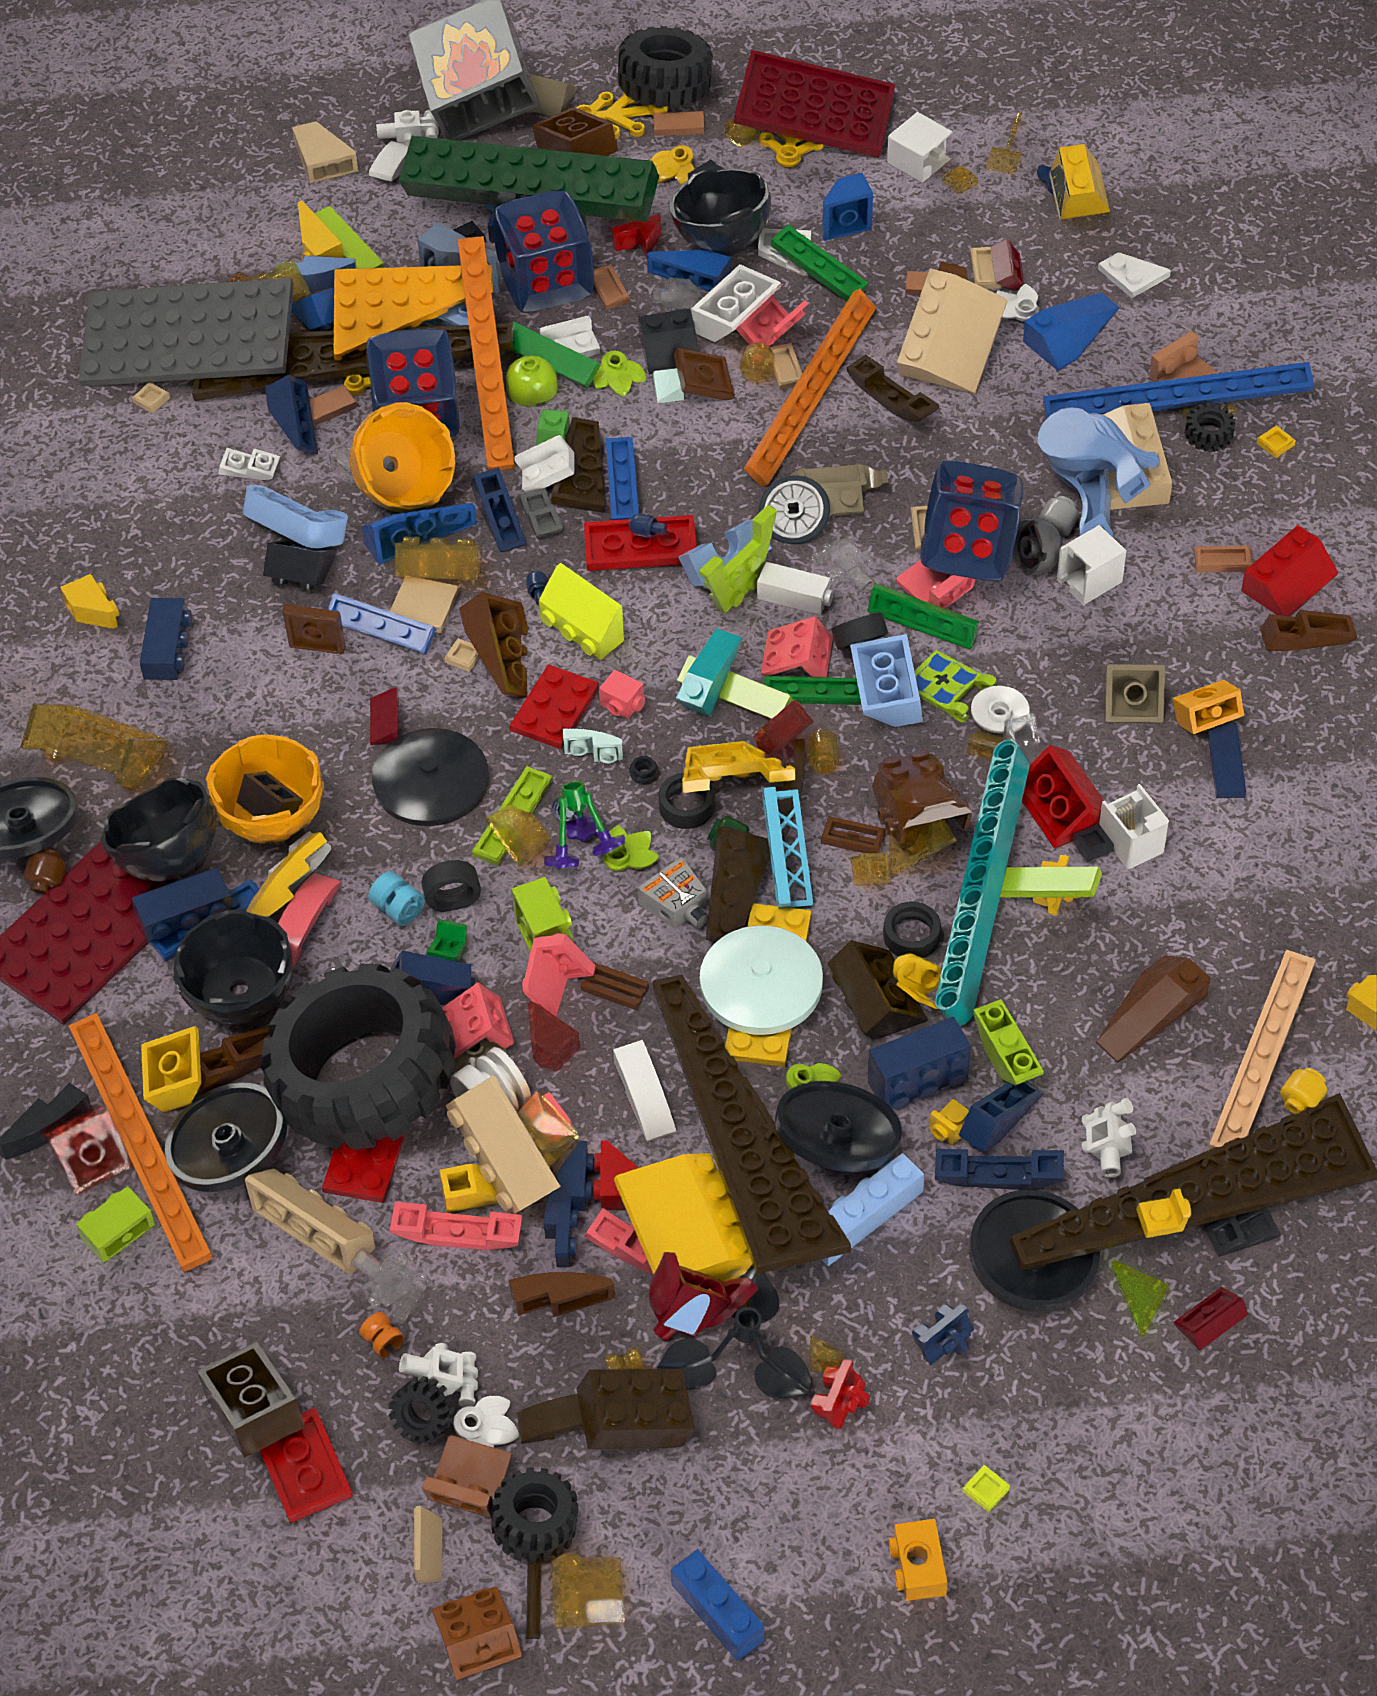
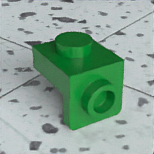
(449, 940)

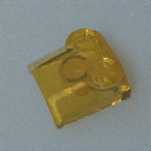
(587, 1591)

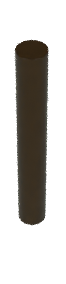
(533, 1599)

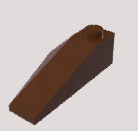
(495, 632)
(1153, 1003)

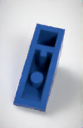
(701, 267)

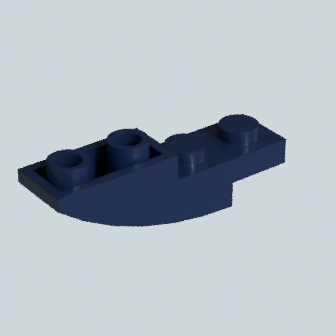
(567, 1200)

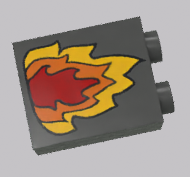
(473, 69)

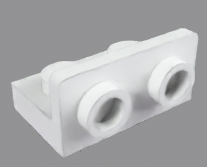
(574, 334)
(545, 464)

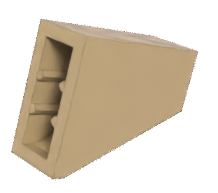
(322, 152)

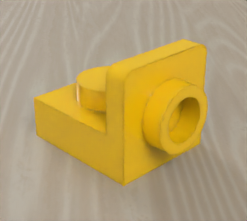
(948, 1122)
(1164, 1215)

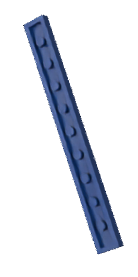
(1189, 390)

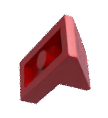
(637, 233)

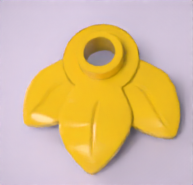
(671, 165)

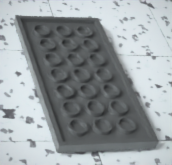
(187, 332)

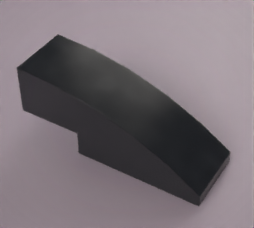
(40, 1118)

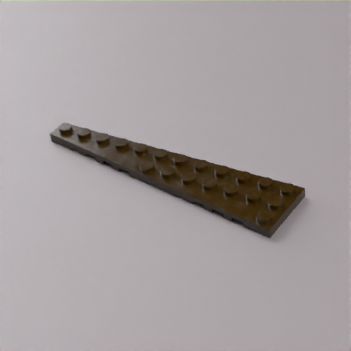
(312, 360)
(1271, 1167)
(767, 1189)

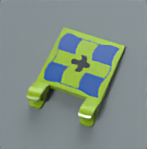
(945, 681)

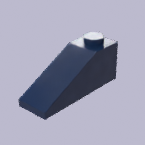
(291, 409)
(497, 509)
(997, 1114)

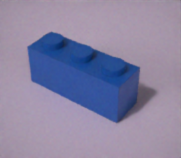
(717, 1605)

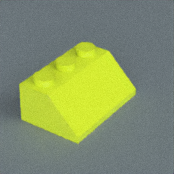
(582, 612)

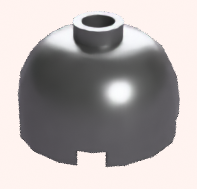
(1037, 540)

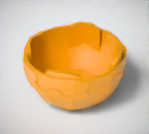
(420, 455)
(285, 761)

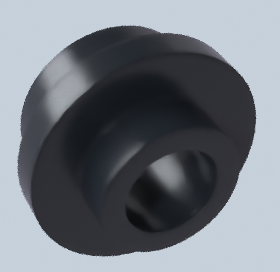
(640, 763)

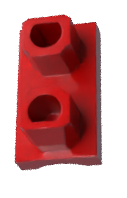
(845, 1394)

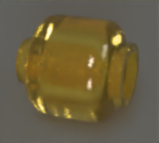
(757, 362)

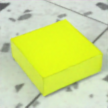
(986, 1488)

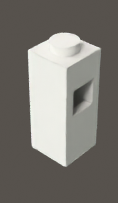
(794, 588)

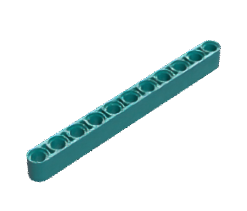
(982, 883)

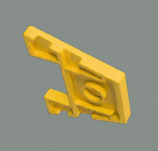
(733, 758)

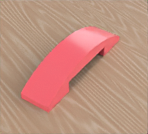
(305, 909)
(455, 1230)

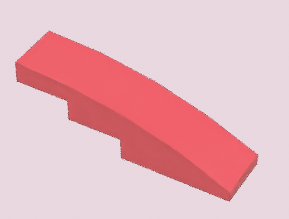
(618, 1239)

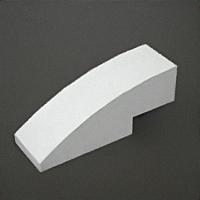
(644, 1090)

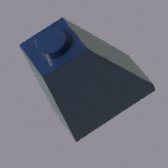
(442, 976)

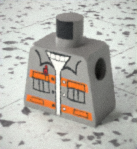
(675, 895)

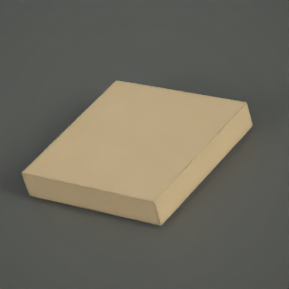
(425, 601)

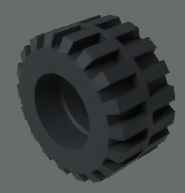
(530, 1538)

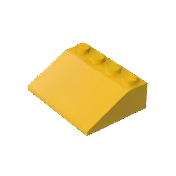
(685, 1211)

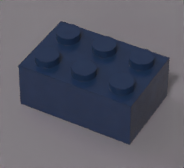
(919, 1063)

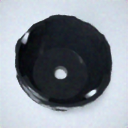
(722, 209)
(162, 831)
(230, 952)

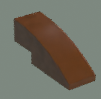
(1307, 630)
(233, 1059)
(559, 1291)

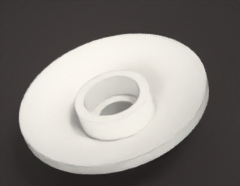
(997, 700)

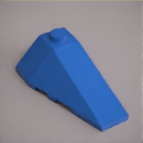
(316, 310)
(1066, 329)
(438, 522)

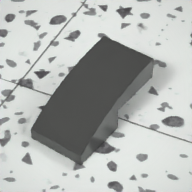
(540, 513)

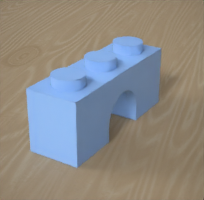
(696, 558)

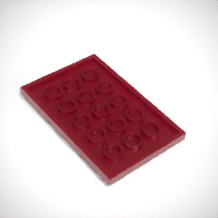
(814, 103)
(74, 936)

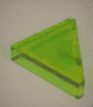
(1141, 1294)

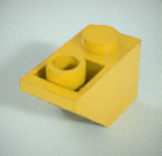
(89, 602)
(465, 1188)

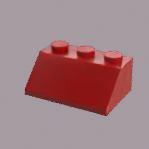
(1289, 573)
(1060, 796)

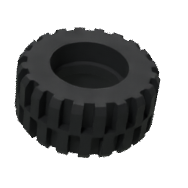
(664, 66)

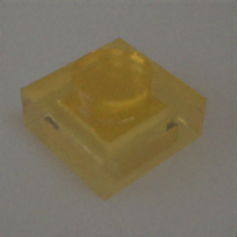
(960, 179)

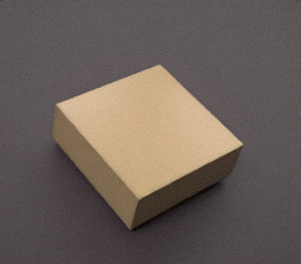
(151, 397)
(462, 655)

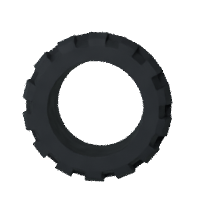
(384, 1098)

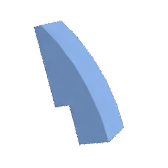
(320, 271)

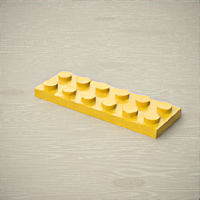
(768, 1048)

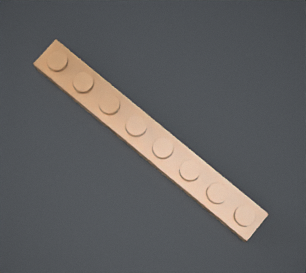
(1264, 1049)

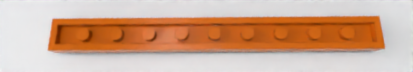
(486, 354)
(810, 388)
(141, 1143)

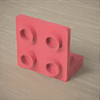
(934, 586)
(797, 645)
(477, 1016)

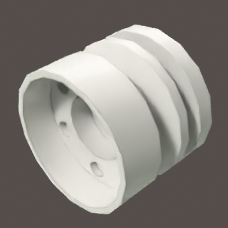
(496, 1064)

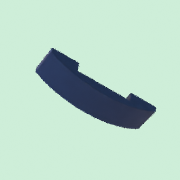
(999, 1172)

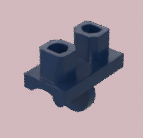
(946, 1335)

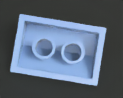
(887, 680)

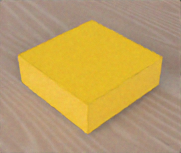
(1276, 441)

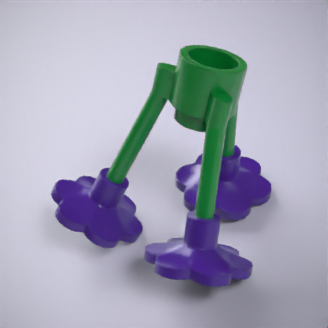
(582, 828)

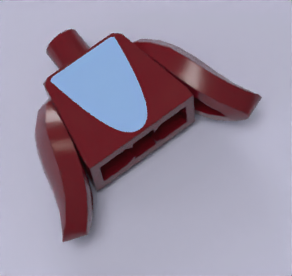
(692, 1300)

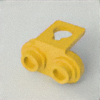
(917, 977)

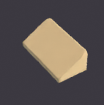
(427, 1546)

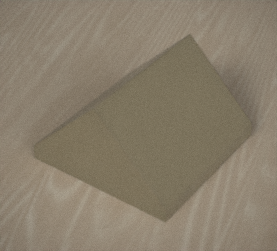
(552, 95)
(1134, 692)

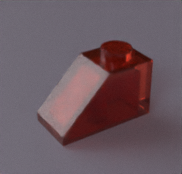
(782, 729)
(551, 1038)

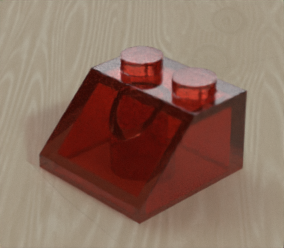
(88, 1149)

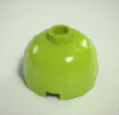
(531, 381)

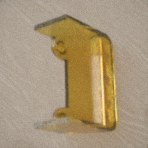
(93, 739)

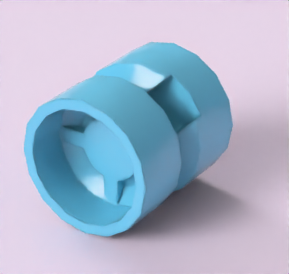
(396, 898)

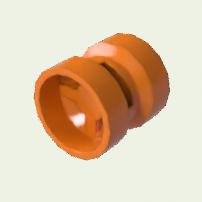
(380, 1333)

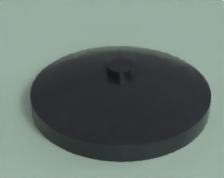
(430, 777)
(34, 815)
(838, 1126)
(225, 1137)
(995, 1265)

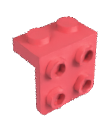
(769, 322)
(549, 966)

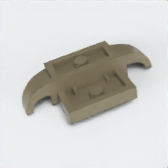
(845, 485)

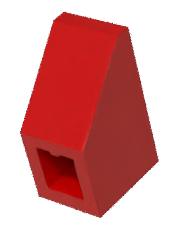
(609, 1164)

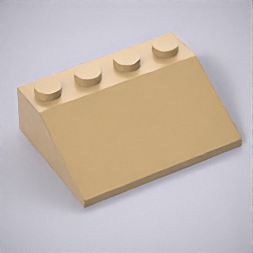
(951, 332)
(1141, 430)

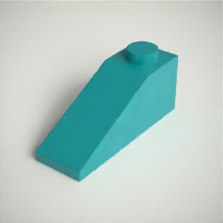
(709, 672)

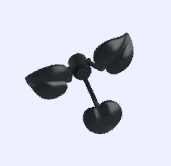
(780, 1374)

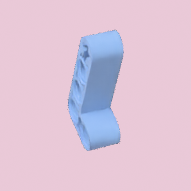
(293, 519)

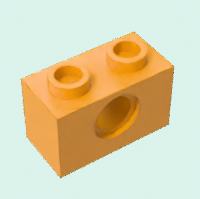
(1208, 706)
(921, 1541)

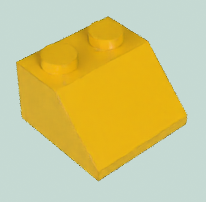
(171, 1069)

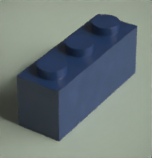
(165, 639)
(181, 904)

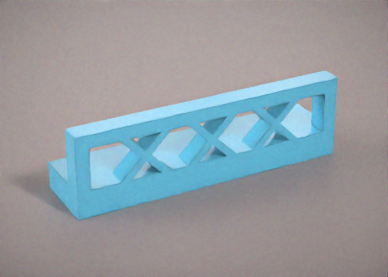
(777, 846)

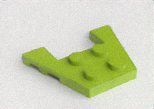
(742, 572)

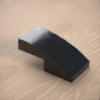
(1242, 1232)

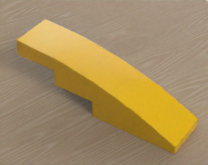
(275, 889)

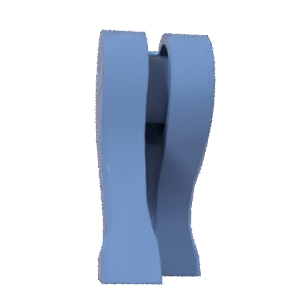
(1081, 454)

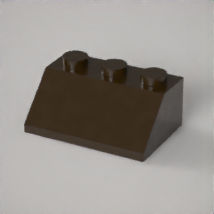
(871, 990)

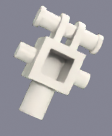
(409, 124)
(1109, 1135)
(450, 1368)

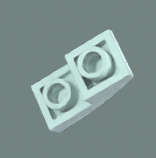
(602, 745)

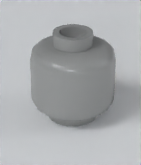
(1060, 513)

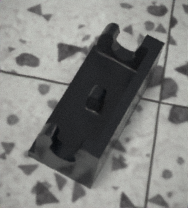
(266, 795)

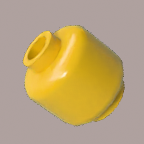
(1303, 1090)

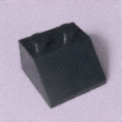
(663, 334)
(297, 563)

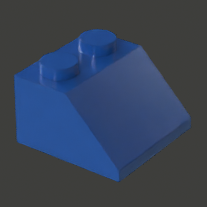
(847, 207)

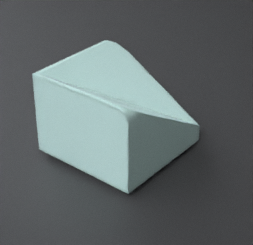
(667, 386)

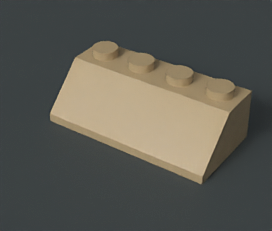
(501, 1146)
(308, 1218)

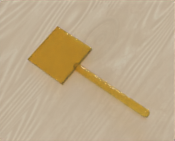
(1003, 159)

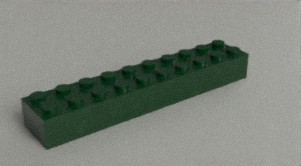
(506, 173)

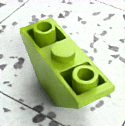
(1006, 1044)

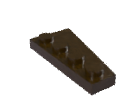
(585, 486)
(735, 880)

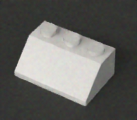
(732, 302)

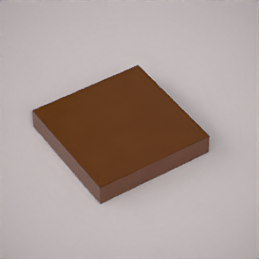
(703, 374)
(314, 629)

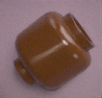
(44, 870)

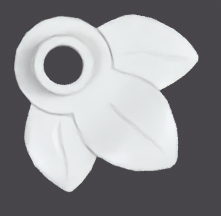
(1021, 305)
(491, 1424)

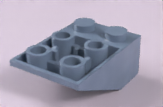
(440, 248)

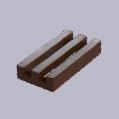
(852, 840)
(612, 996)

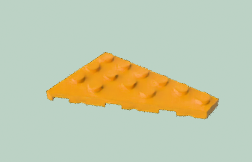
(390, 300)

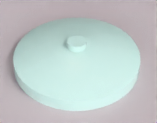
(761, 980)

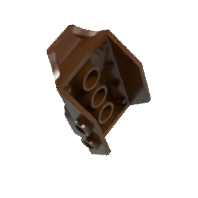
(916, 792)

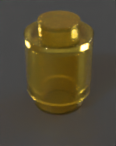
(823, 751)

